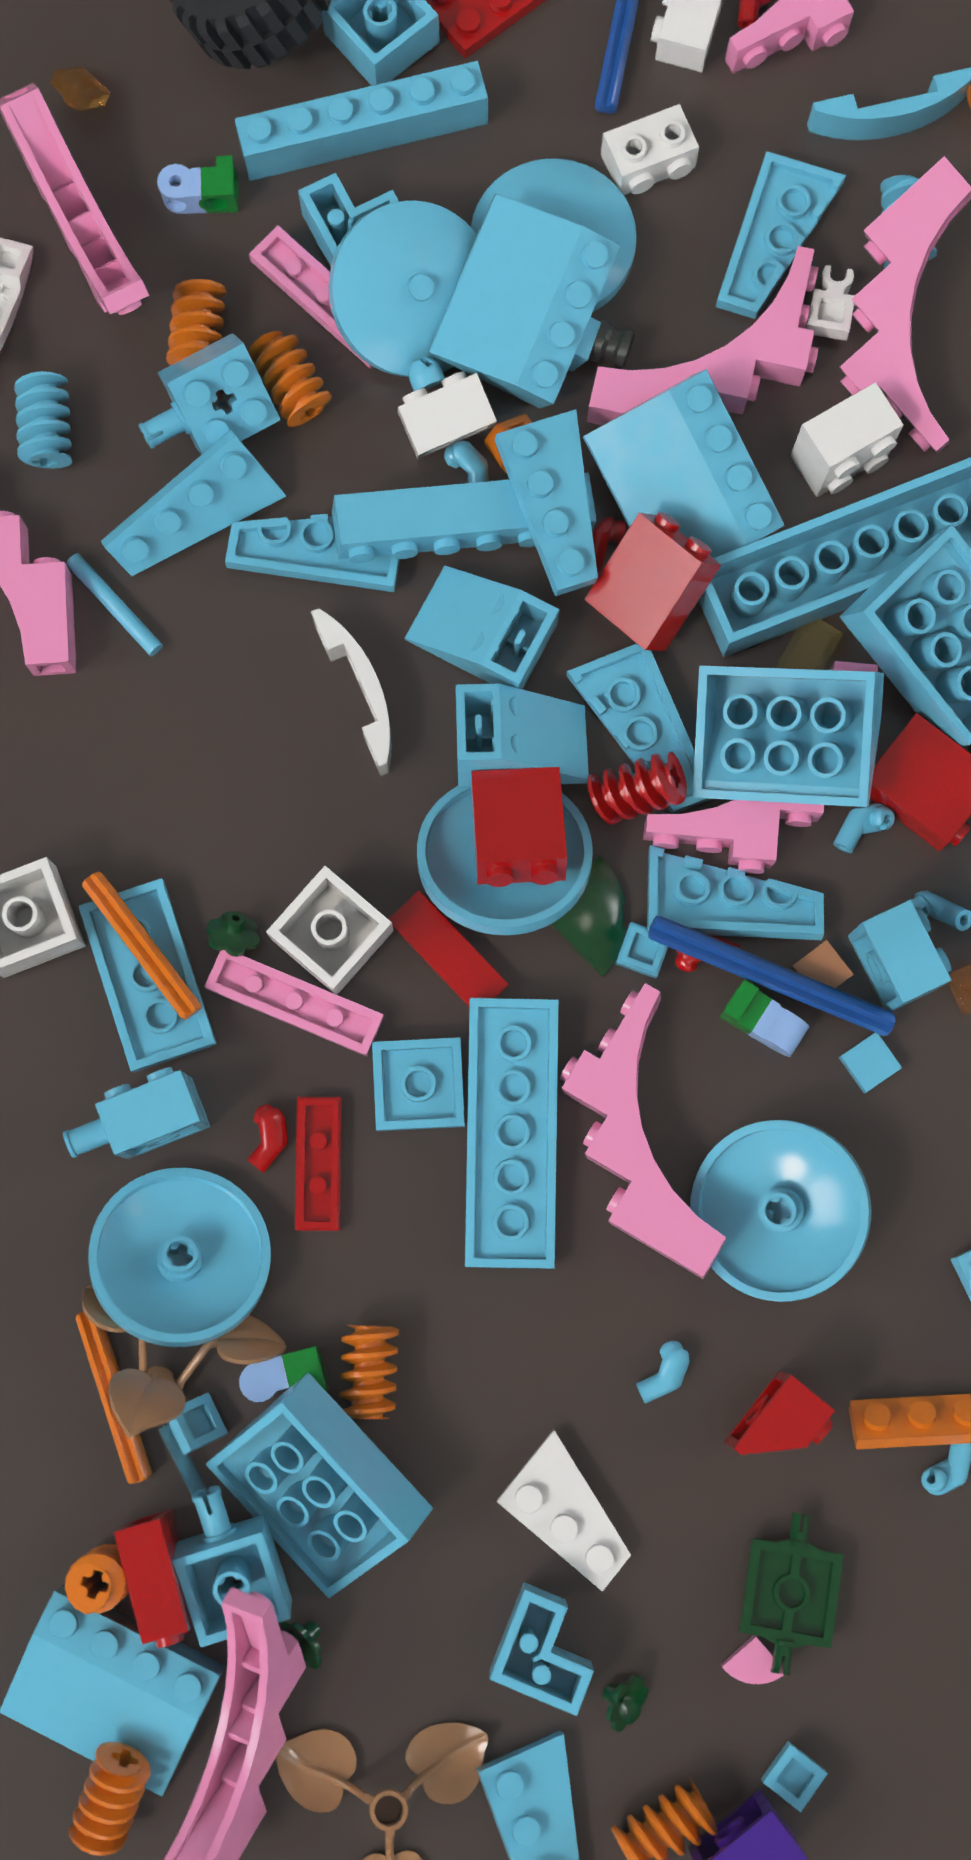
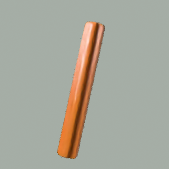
(141, 945)
(103, 1368)

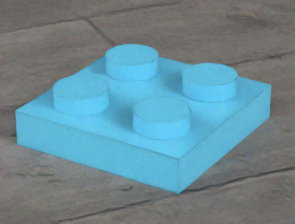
(418, 1084)

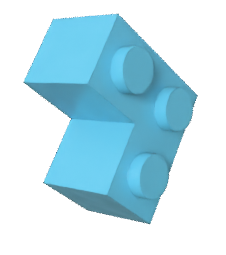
(332, 213)
(529, 1659)

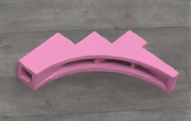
(786, 26)
(71, 202)
(904, 239)
(771, 349)
(40, 601)
(740, 825)
(610, 1088)
(259, 1679)

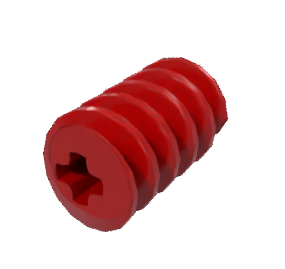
(638, 791)

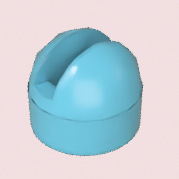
(425, 373)

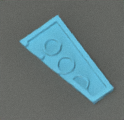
(552, 493)
(197, 503)
(304, 551)
(637, 710)
(533, 1800)

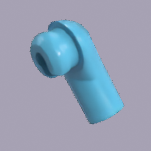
(469, 459)
(863, 821)
(943, 910)
(670, 1375)
(950, 1472)

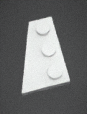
(564, 1513)

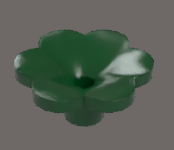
(233, 933)
(306, 1636)
(625, 1701)

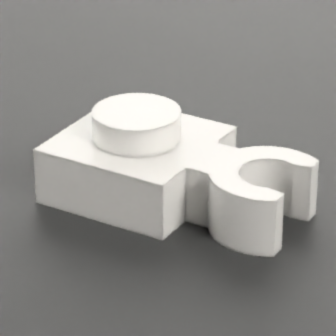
(832, 306)

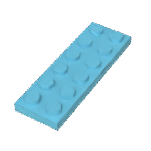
(511, 1133)

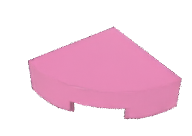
(751, 1663)

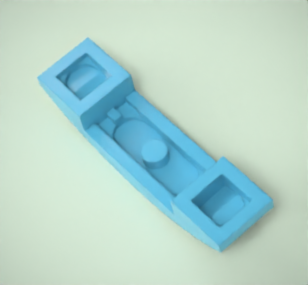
(843, 120)

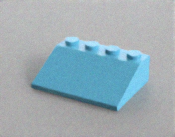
(524, 300)
(688, 462)
(920, 631)
(787, 735)
(321, 1486)
(97, 1684)

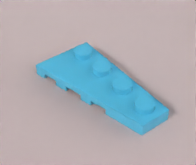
(779, 219)
(729, 901)

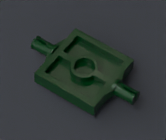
(790, 1593)

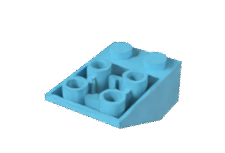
(484, 627)
(518, 730)

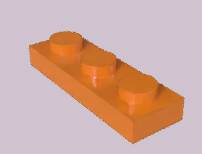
(911, 1421)

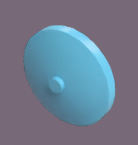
(577, 195)
(397, 280)
(450, 878)
(787, 1207)
(179, 1257)

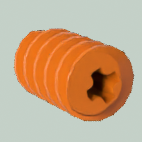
(195, 317)
(288, 377)
(369, 1371)
(86, 1586)
(109, 1799)
(667, 1827)

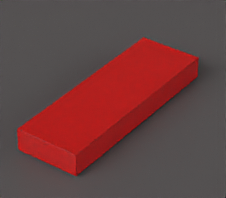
(446, 950)
(318, 1164)

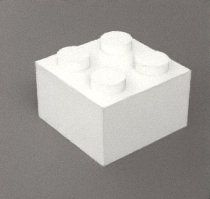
(846, 441)
(35, 918)
(330, 930)

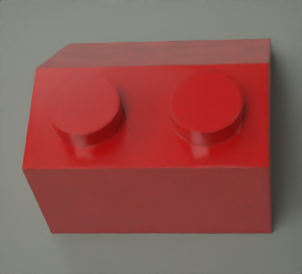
(782, 1419)

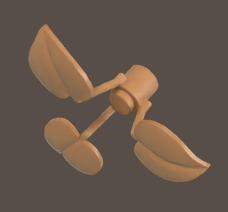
(153, 1395)
(442, 1755)

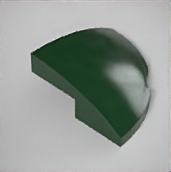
(596, 920)

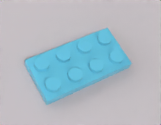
(142, 1014)

